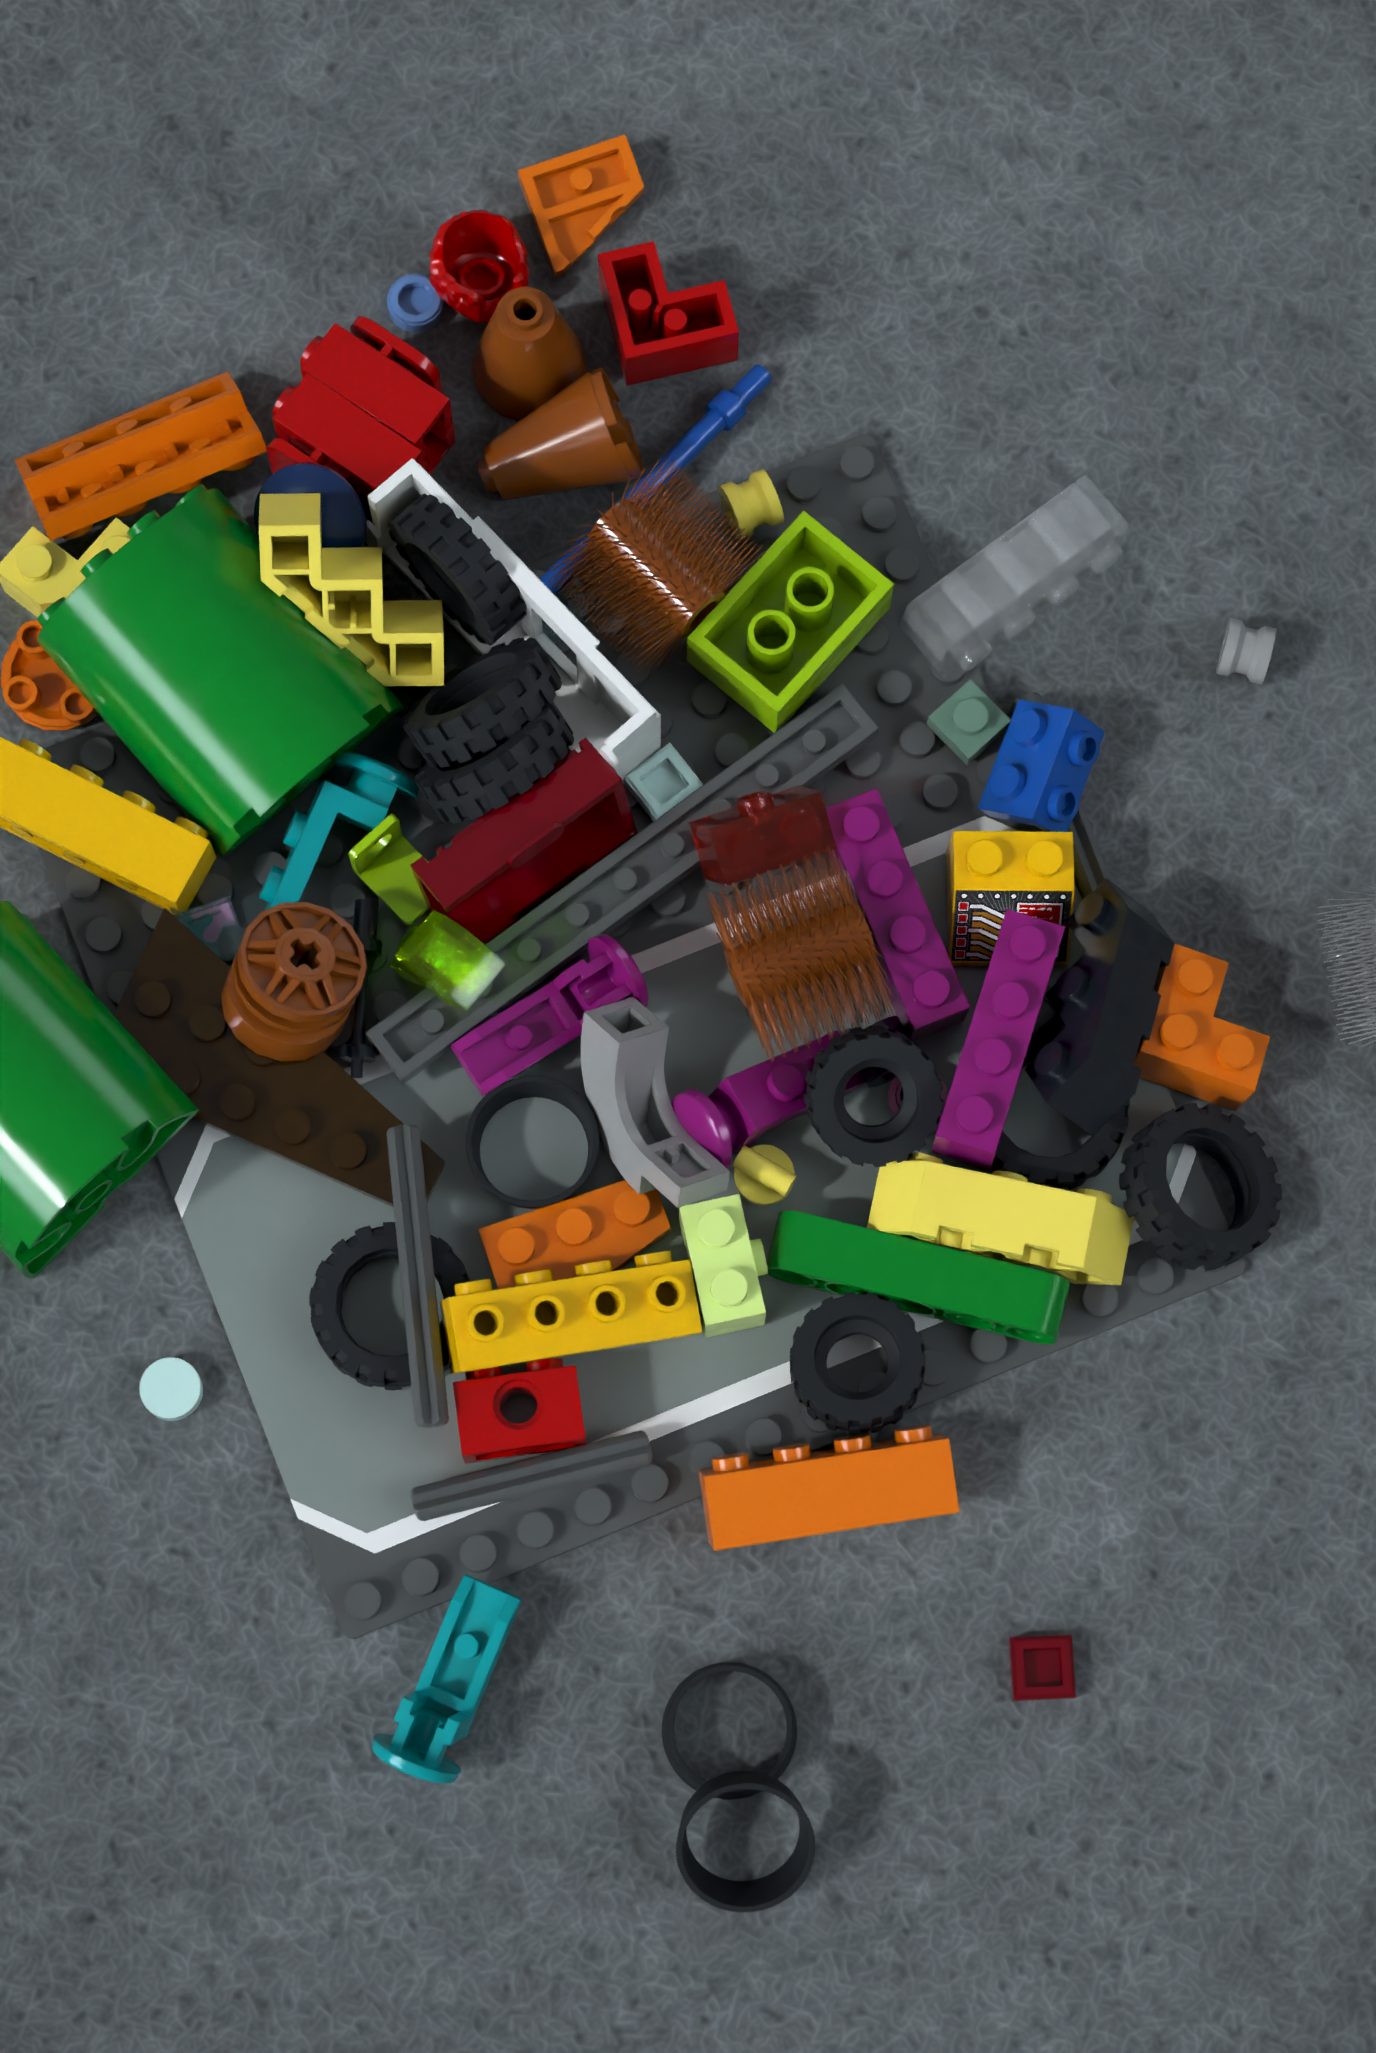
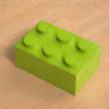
(789, 622)

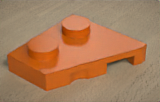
(580, 197)

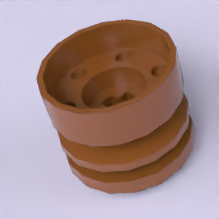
(293, 981)

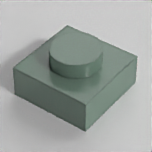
(968, 722)

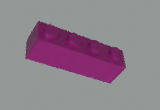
(904, 933)
(998, 1039)

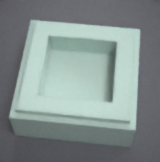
(662, 782)

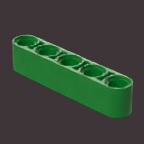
(918, 1276)

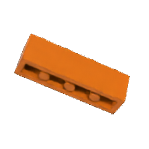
(828, 1489)

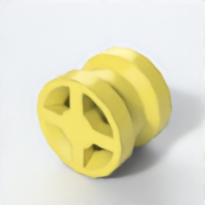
(751, 503)

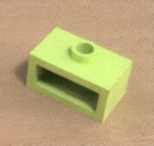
(724, 1265)

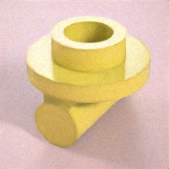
(763, 1174)

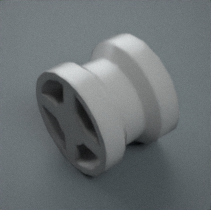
(1246, 650)

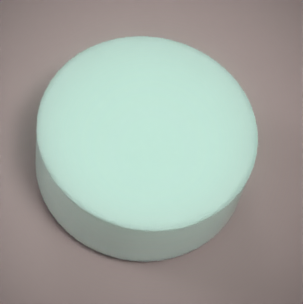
(171, 1389)

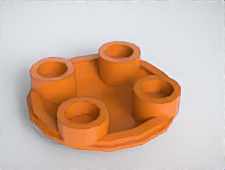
(39, 688)

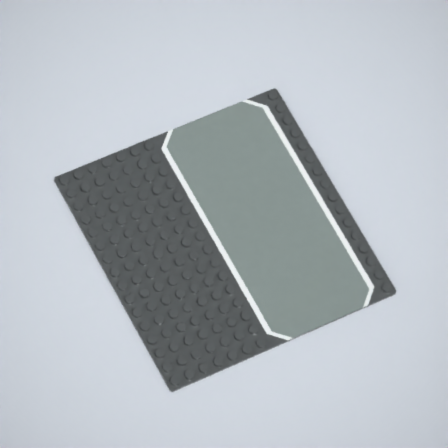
(269, 1223)

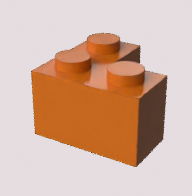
(1189, 1045)

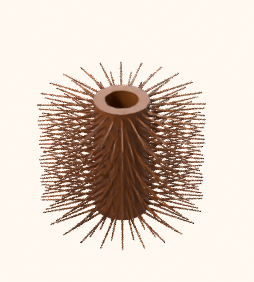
(654, 566)
(800, 954)

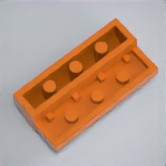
(140, 457)

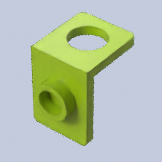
(388, 869)

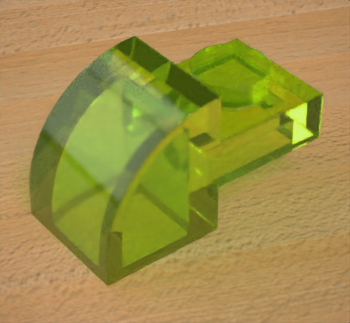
(446, 961)

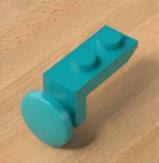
(360, 804)
(450, 1683)

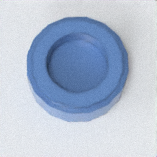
(414, 303)

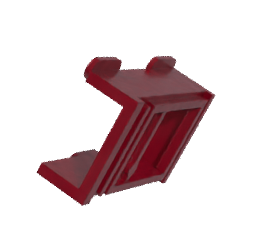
(529, 845)

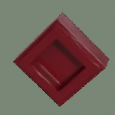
(1042, 1668)

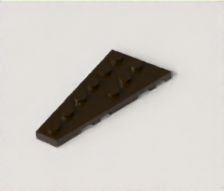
(289, 1108)

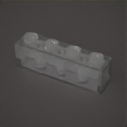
(1015, 576)

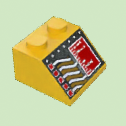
(1004, 872)

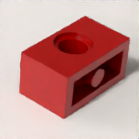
(490, 1436)

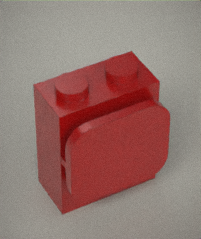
(386, 382)
(329, 430)

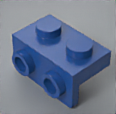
(1042, 766)

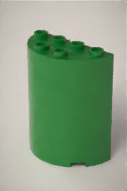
(211, 668)
(75, 1100)

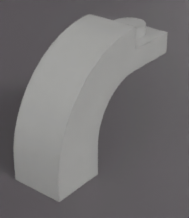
(634, 1116)

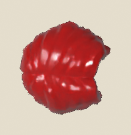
(477, 262)

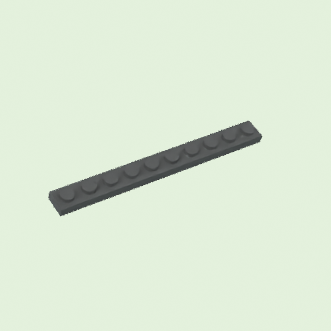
(622, 882)

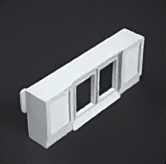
(594, 694)

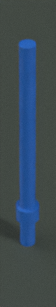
(721, 414)

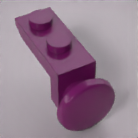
(549, 1015)
(751, 1101)

